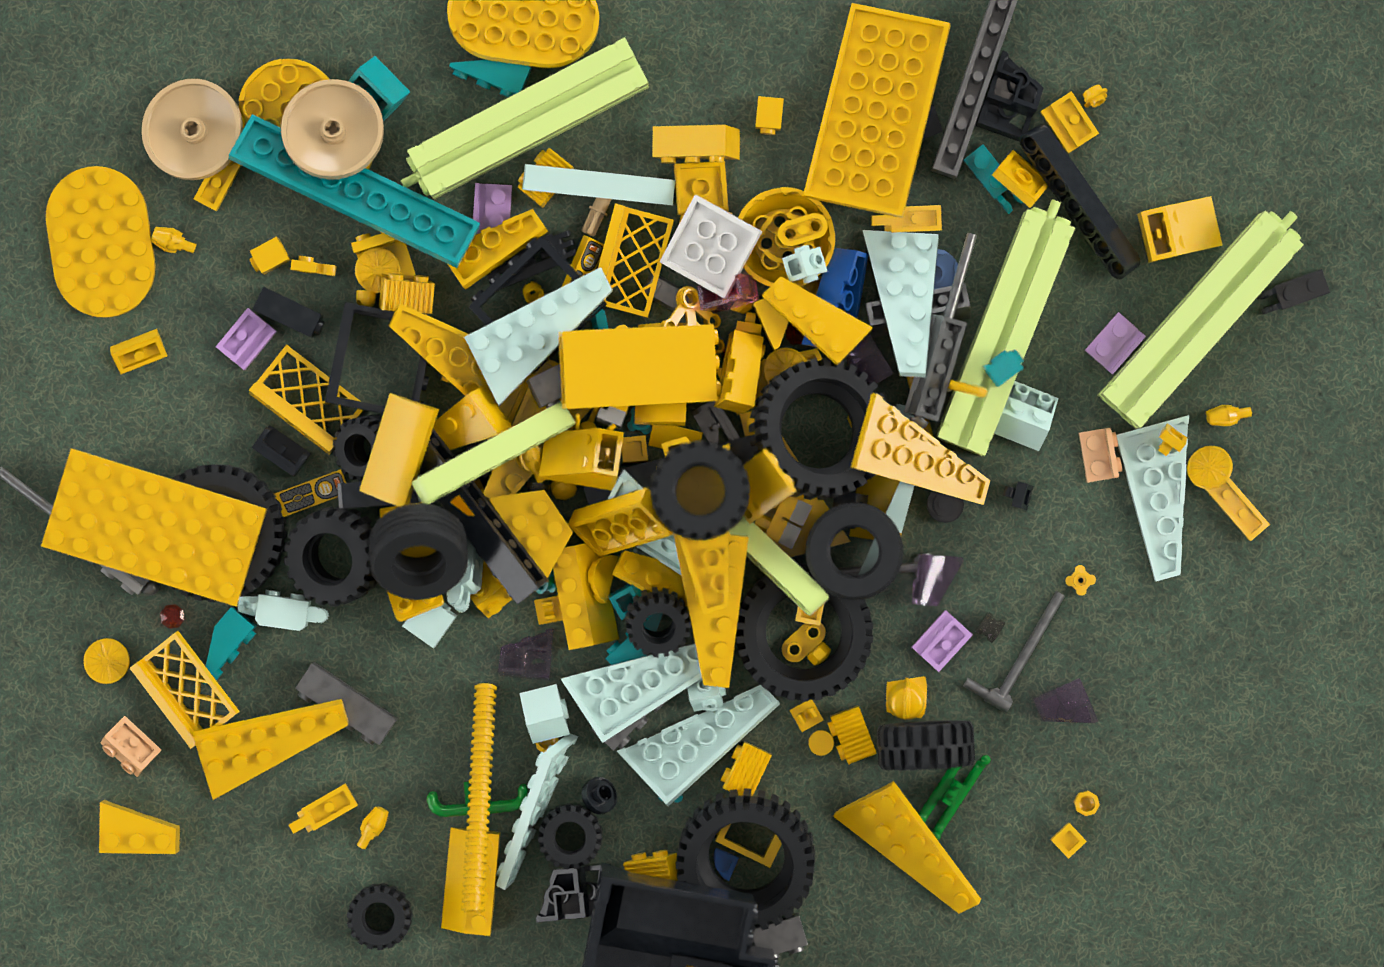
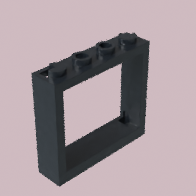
(515, 266)
(349, 309)

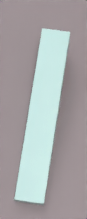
(897, 512)

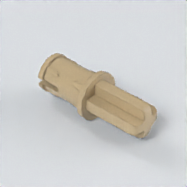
(595, 216)

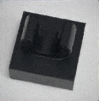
(1020, 495)

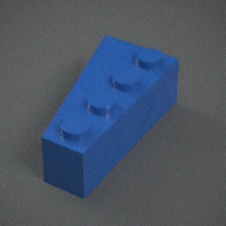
(843, 282)

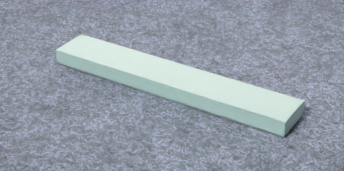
(598, 184)

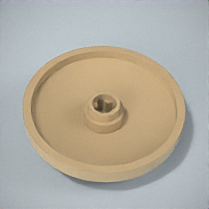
(191, 129)
(332, 129)

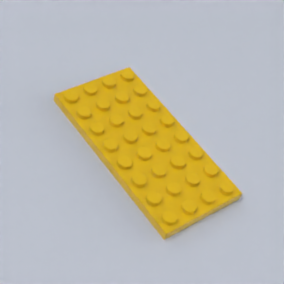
(877, 110)
(154, 527)

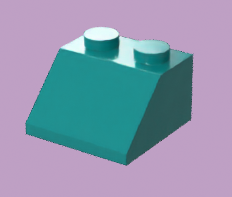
(381, 85)

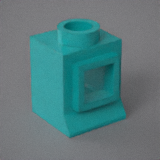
(1004, 366)

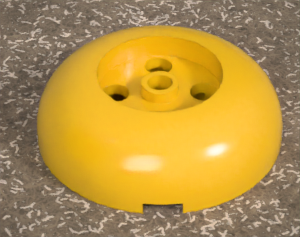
(761, 211)

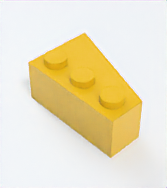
(696, 143)
(740, 372)
(471, 420)
(134, 832)

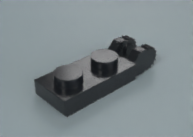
(1296, 291)

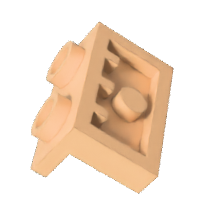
(1099, 454)
(130, 746)

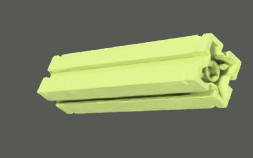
(526, 120)
(1202, 317)
(1006, 325)

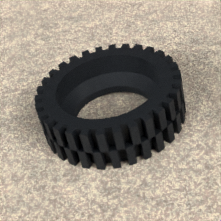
(813, 378)
(245, 487)
(795, 682)
(796, 874)

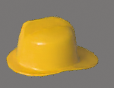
(907, 698)

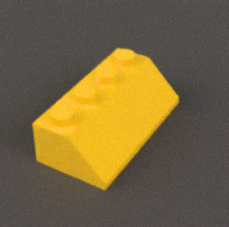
(583, 616)
(453, 916)

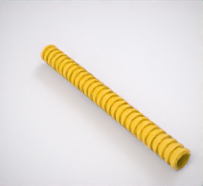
(479, 798)

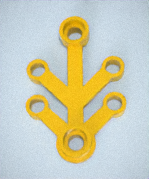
(689, 310)

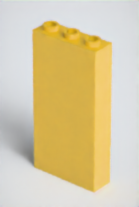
(638, 366)

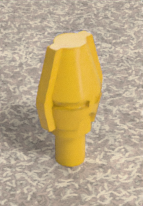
(171, 240)
(1227, 415)
(531, 461)
(372, 826)

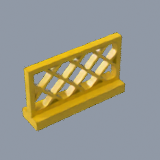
(612, 248)
(289, 412)
(171, 699)

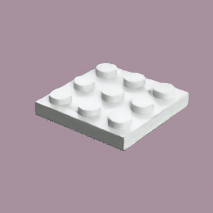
(710, 246)

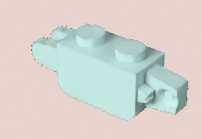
(470, 583)
(282, 612)

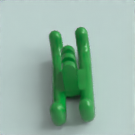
(951, 793)
(461, 809)

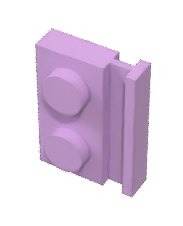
(491, 204)
(246, 339)
(1115, 343)
(942, 640)

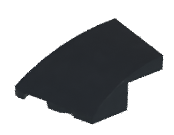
(1009, 90)
(568, 895)

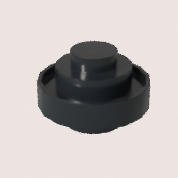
(944, 507)
(599, 795)

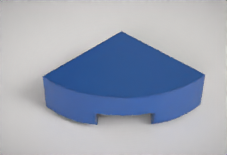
(725, 863)

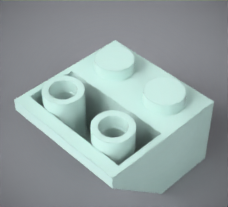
(1027, 416)

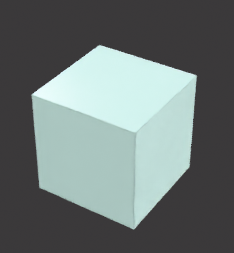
(431, 625)
(545, 713)

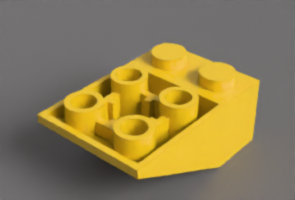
(1179, 229)
(583, 458)
(766, 484)

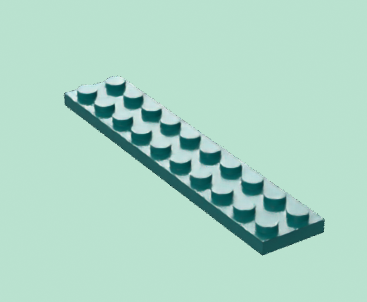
(361, 196)

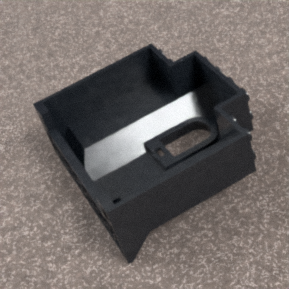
(670, 924)

